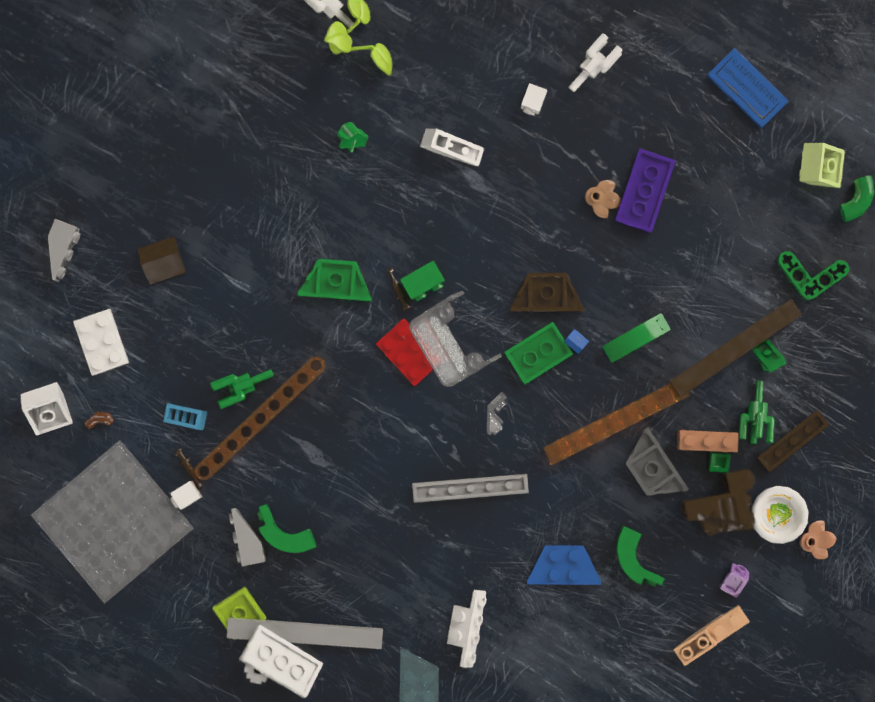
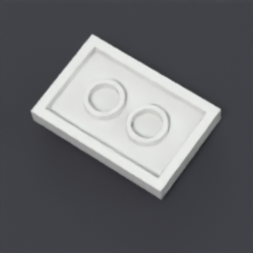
(101, 342)

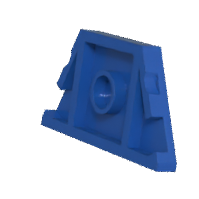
(564, 566)

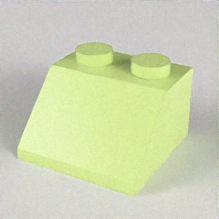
(822, 165)

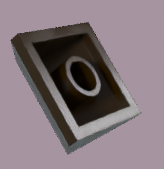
(161, 260)

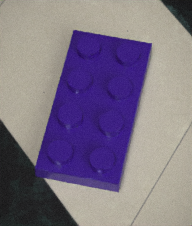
(645, 190)

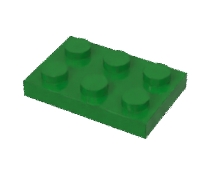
(538, 353)

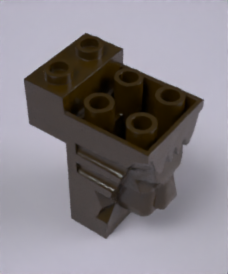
(723, 510)

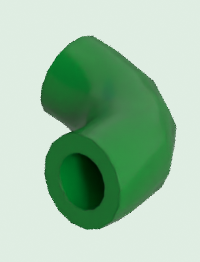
(861, 201)

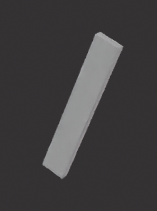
(470, 488)

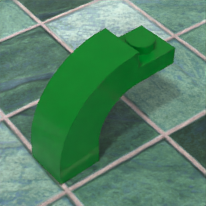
(636, 338)
(284, 541)
(626, 555)

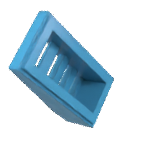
(200, 420)

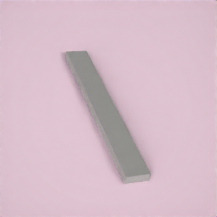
(309, 633)

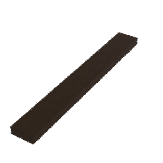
(735, 348)

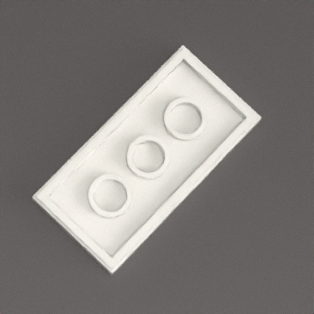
(281, 661)

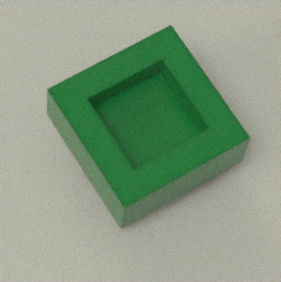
(719, 461)

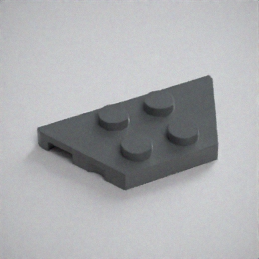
(653, 468)

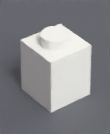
(533, 99)
(185, 495)

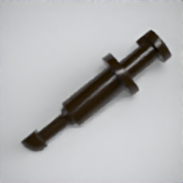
(399, 292)
(188, 467)

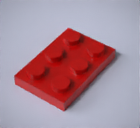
(405, 352)

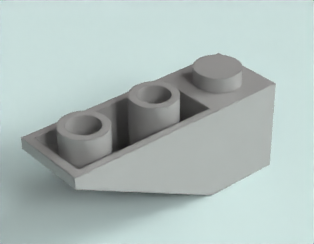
(61, 241)
(249, 544)

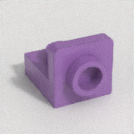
(735, 580)

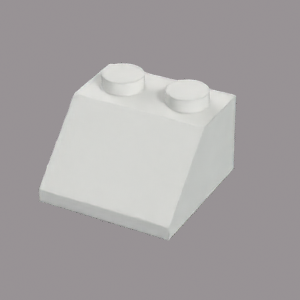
(46, 408)

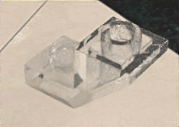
(493, 421)

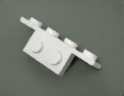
(466, 626)

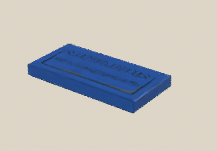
(747, 88)

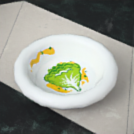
(779, 514)

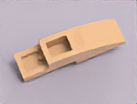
(711, 634)

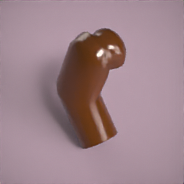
(99, 417)

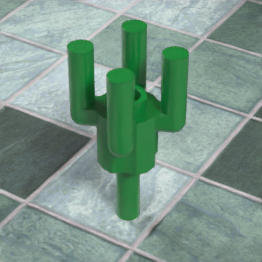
(238, 386)
(757, 418)

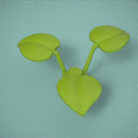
(341, 42)

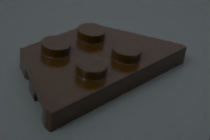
(547, 294)

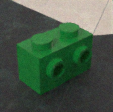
(422, 281)

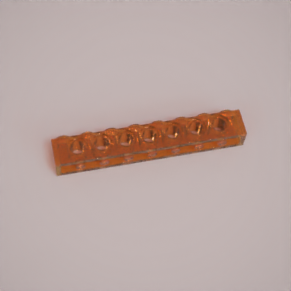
(611, 423)

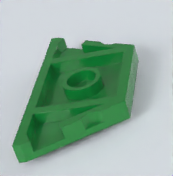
(336, 281)

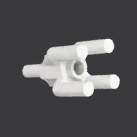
(331, 8)
(596, 61)

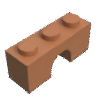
(707, 441)

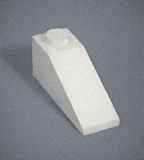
(451, 146)

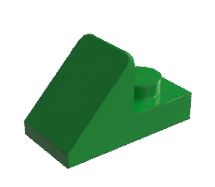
(768, 356)

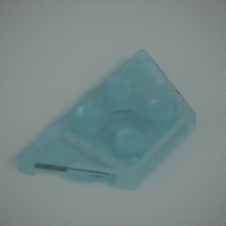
(418, 679)

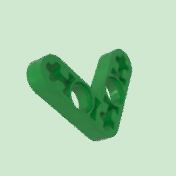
(806, 280)

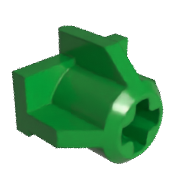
(351, 137)

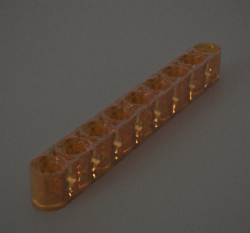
(251, 421)

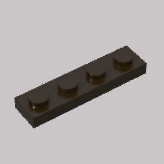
(792, 441)

